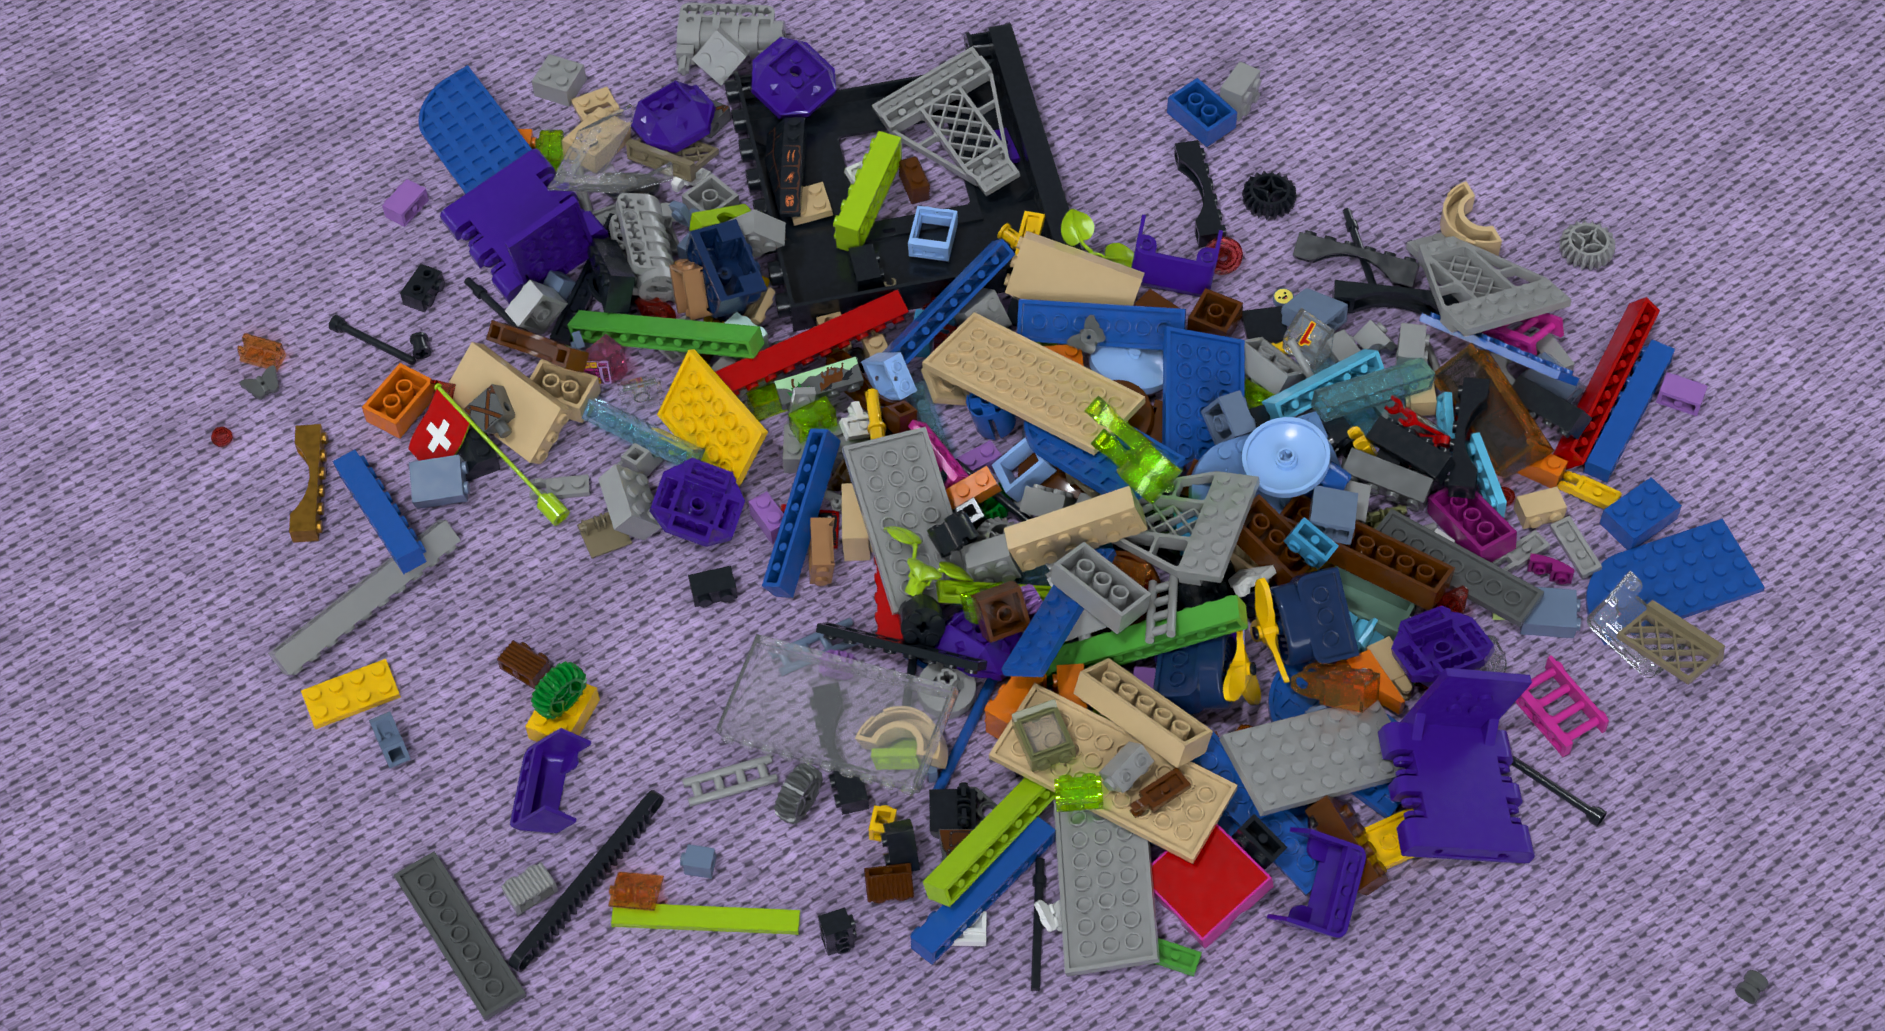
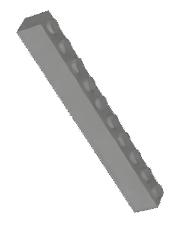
(359, 602)

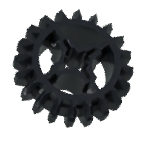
(1281, 198)

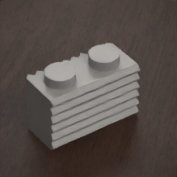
(529, 888)

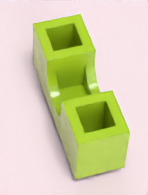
(716, 216)

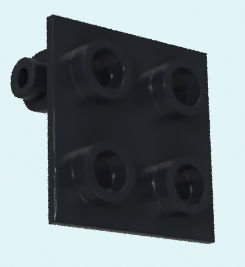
(952, 808)

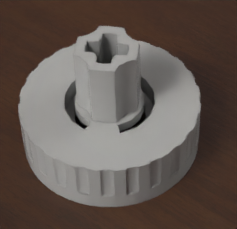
(956, 678)

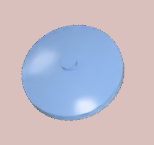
(1134, 365)
(1286, 456)

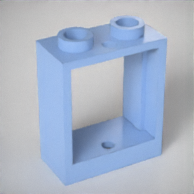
(929, 248)
(886, 367)
(1035, 475)

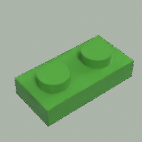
(1178, 957)

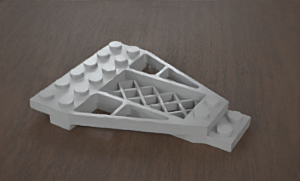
(935, 92)
(1483, 291)
(1212, 534)

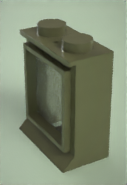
(1043, 735)

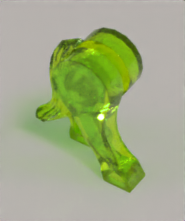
(1141, 467)

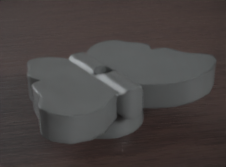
(1080, 340)
(262, 385)

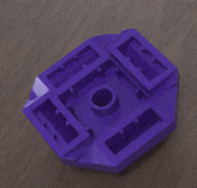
(790, 94)
(673, 117)
(704, 487)
(966, 639)
(1440, 641)

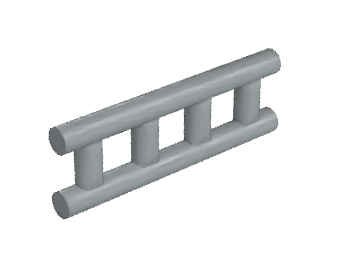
(1169, 614)
(737, 769)

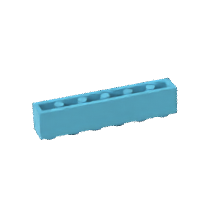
(1299, 396)

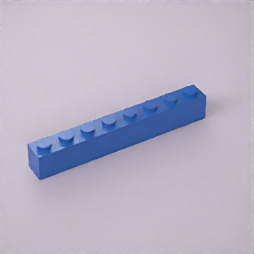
(951, 300)
(1629, 410)
(803, 504)
(380, 512)
(950, 922)

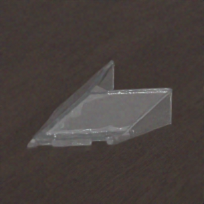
(589, 159)

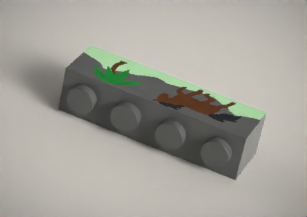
(827, 380)

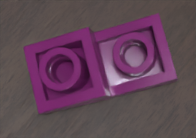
(1557, 570)

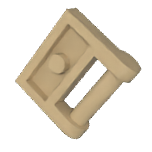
(591, 101)

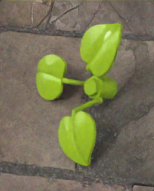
(1079, 227)
(920, 573)

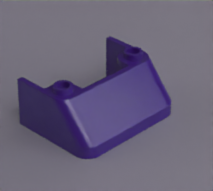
(1174, 272)
(543, 781)
(1333, 886)

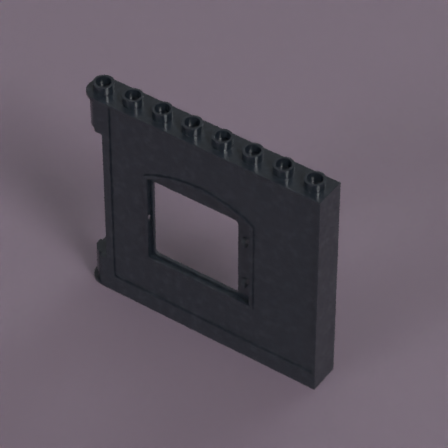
(819, 274)

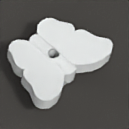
(1049, 915)

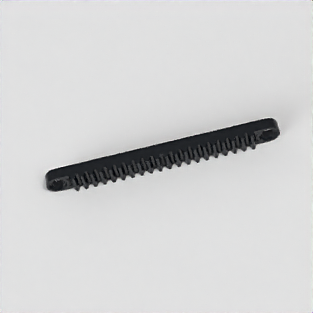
(586, 881)

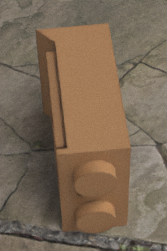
(689, 289)
(821, 551)

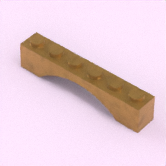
(305, 518)

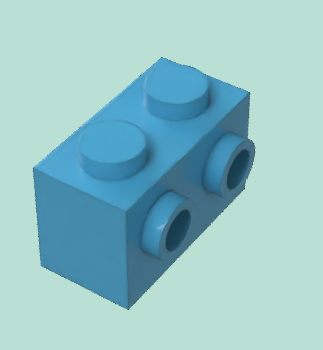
(1310, 543)

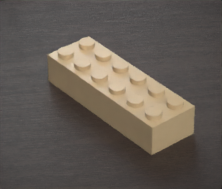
(1059, 532)
(1143, 712)

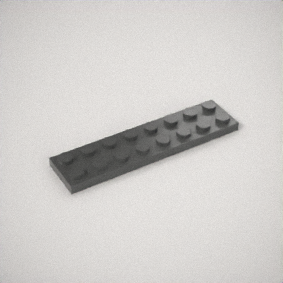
(1487, 583)
(460, 936)

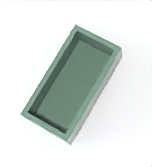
(1372, 601)

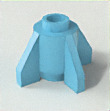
(1364, 632)

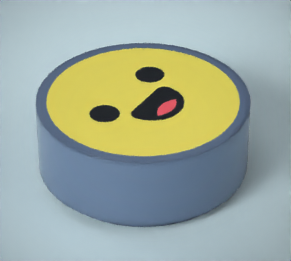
(1282, 296)

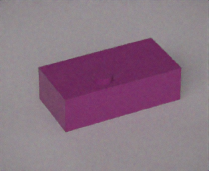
(1473, 524)

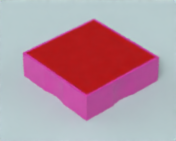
(1212, 889)

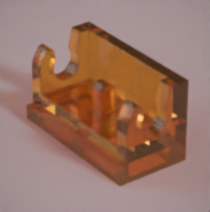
(261, 352)

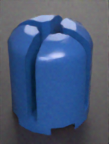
(985, 412)

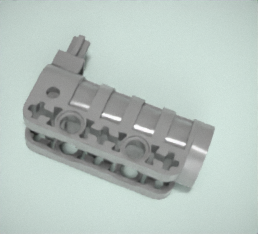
(750, 32)
(645, 243)

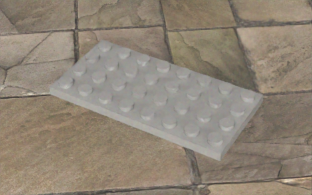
(903, 488)
(1310, 757)
(1104, 894)

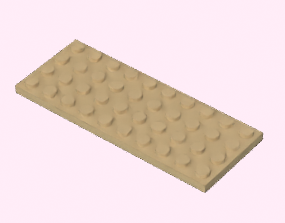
(1029, 380)
(1177, 826)

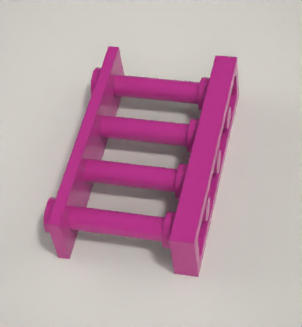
(1546, 323)
(943, 457)
(1549, 724)

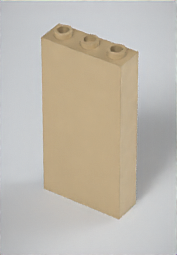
(1067, 274)
(537, 412)

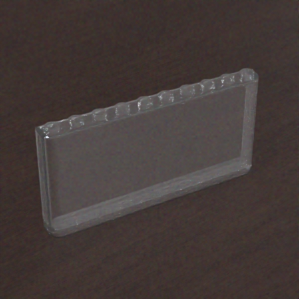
(837, 714)

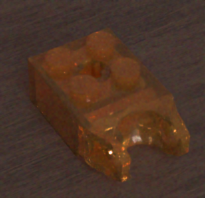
(1339, 686)

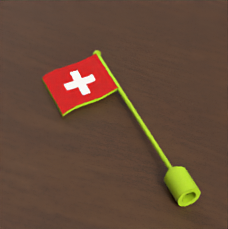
(443, 434)

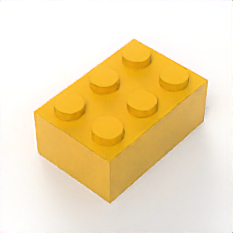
(571, 720)

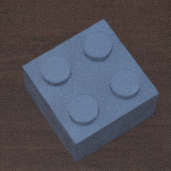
(1228, 417)

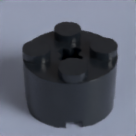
(953, 533)
(921, 620)

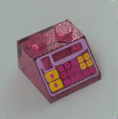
(606, 360)

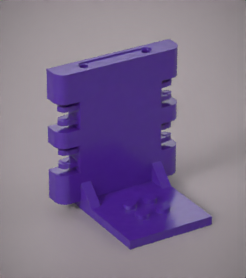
(523, 225)
(1455, 770)

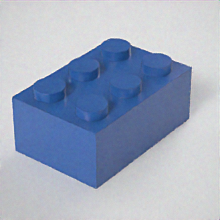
(1202, 112)
(1640, 514)

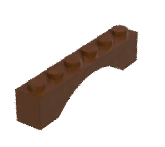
(537, 345)
(895, 414)

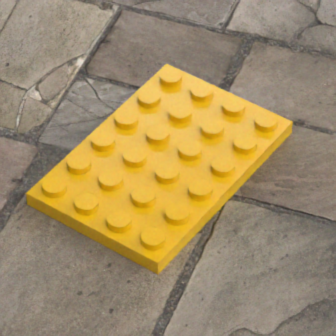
(711, 417)

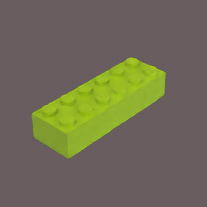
(868, 191)

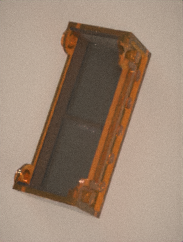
(1506, 426)

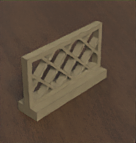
(683, 167)
(1681, 633)

